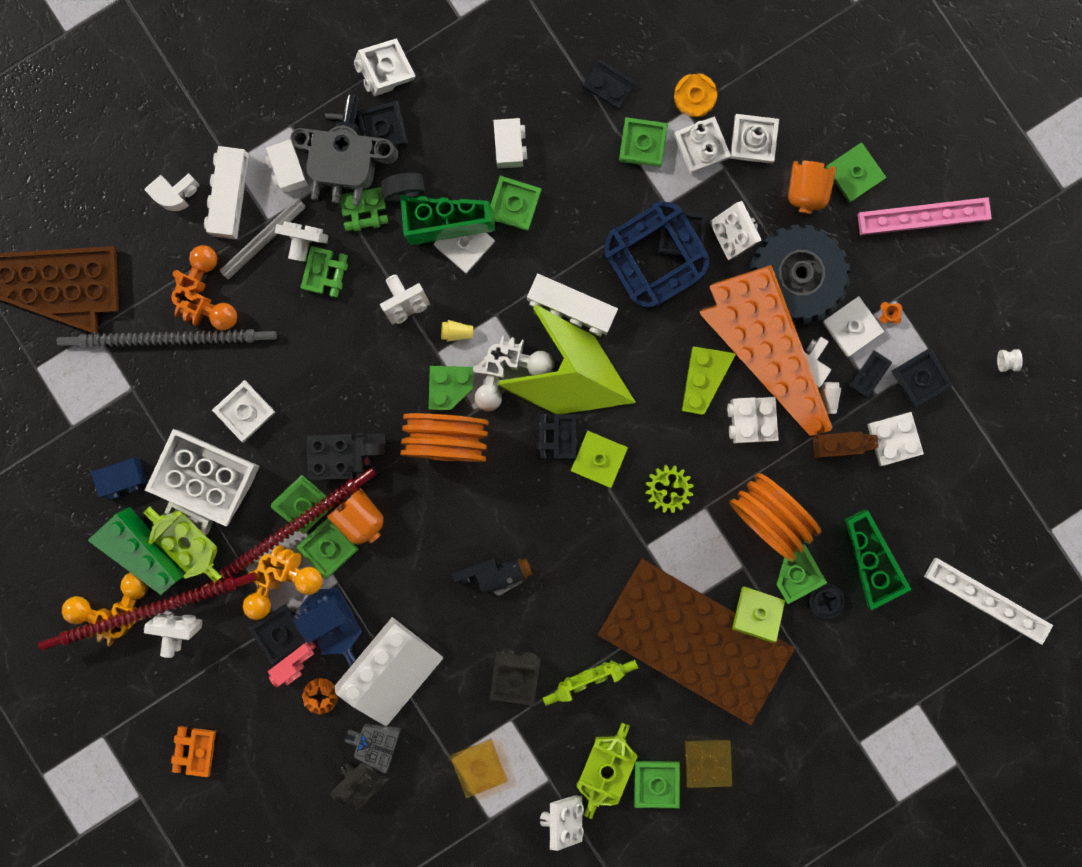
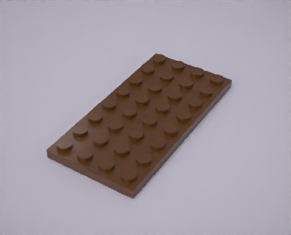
(694, 642)

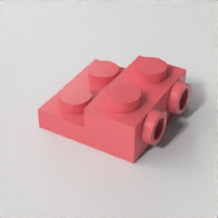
(290, 667)

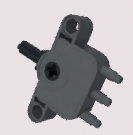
(346, 167)

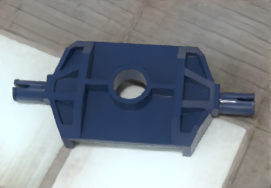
(341, 637)

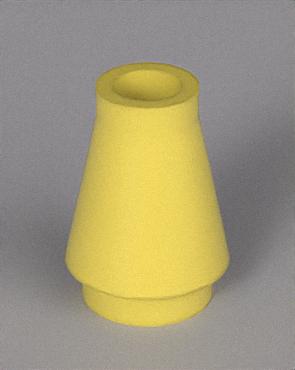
(456, 331)

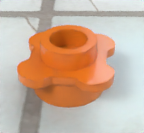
(895, 309)

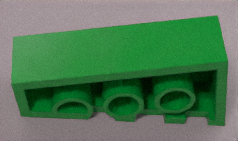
(444, 219)
(126, 542)
(876, 566)

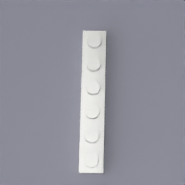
(988, 601)

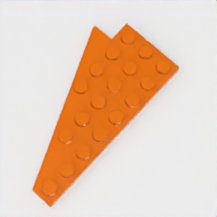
(761, 332)

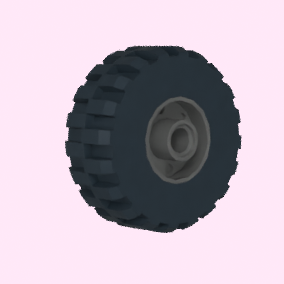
(818, 264)

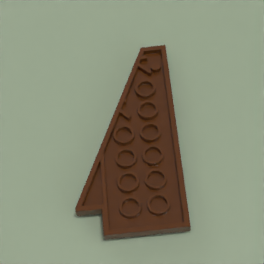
(62, 283)

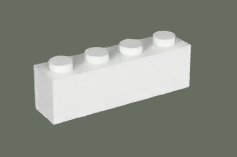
(227, 192)
(572, 305)

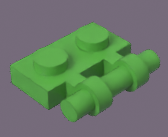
(371, 202)
(317, 271)

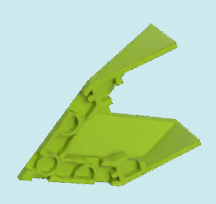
(583, 380)

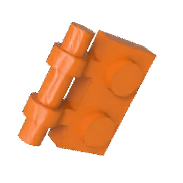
(200, 751)

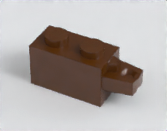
(843, 444)

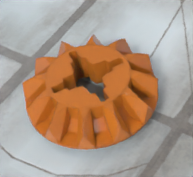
(327, 688)

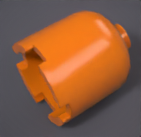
(810, 186)
(358, 519)

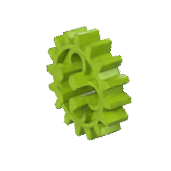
(675, 500)

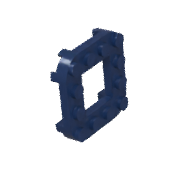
(638, 228)

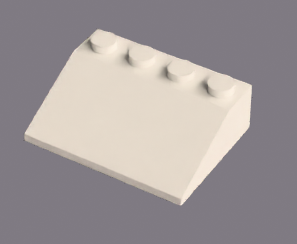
(201, 477)
(387, 672)

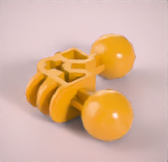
(306, 580)
(78, 610)

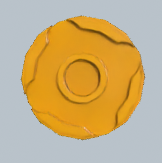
(695, 95)

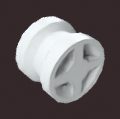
(1009, 360)

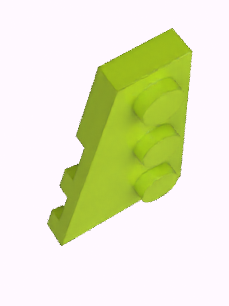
(704, 376)

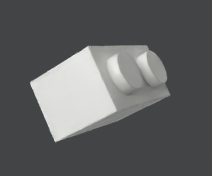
(508, 143)
(286, 166)

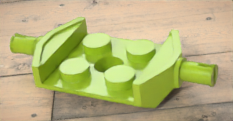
(168, 536)
(595, 674)
(610, 752)

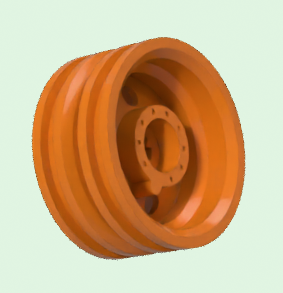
(444, 437)
(775, 516)

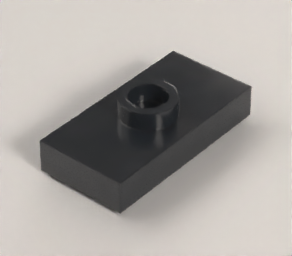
(870, 374)

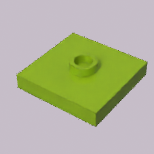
(599, 459)
(758, 614)

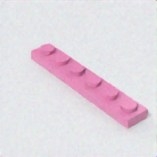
(924, 216)

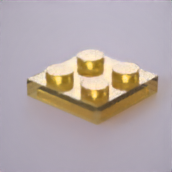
(708, 763)
(478, 768)

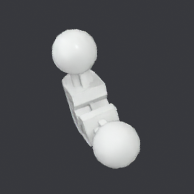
(488, 396)

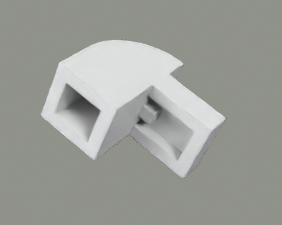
(172, 197)
(818, 369)

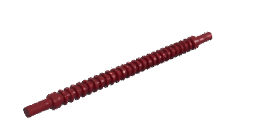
(351, 486)
(67, 637)

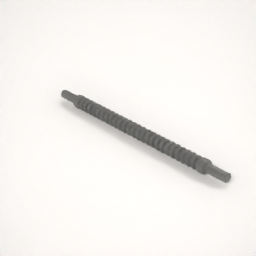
(85, 340)

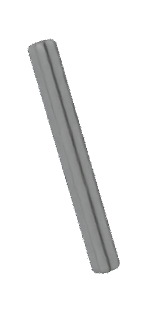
(261, 239)

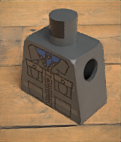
(374, 745)

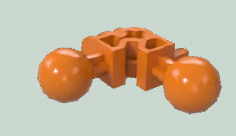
(221, 315)

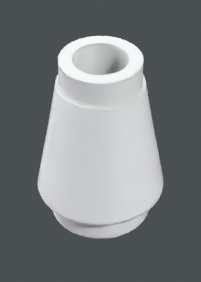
(830, 396)

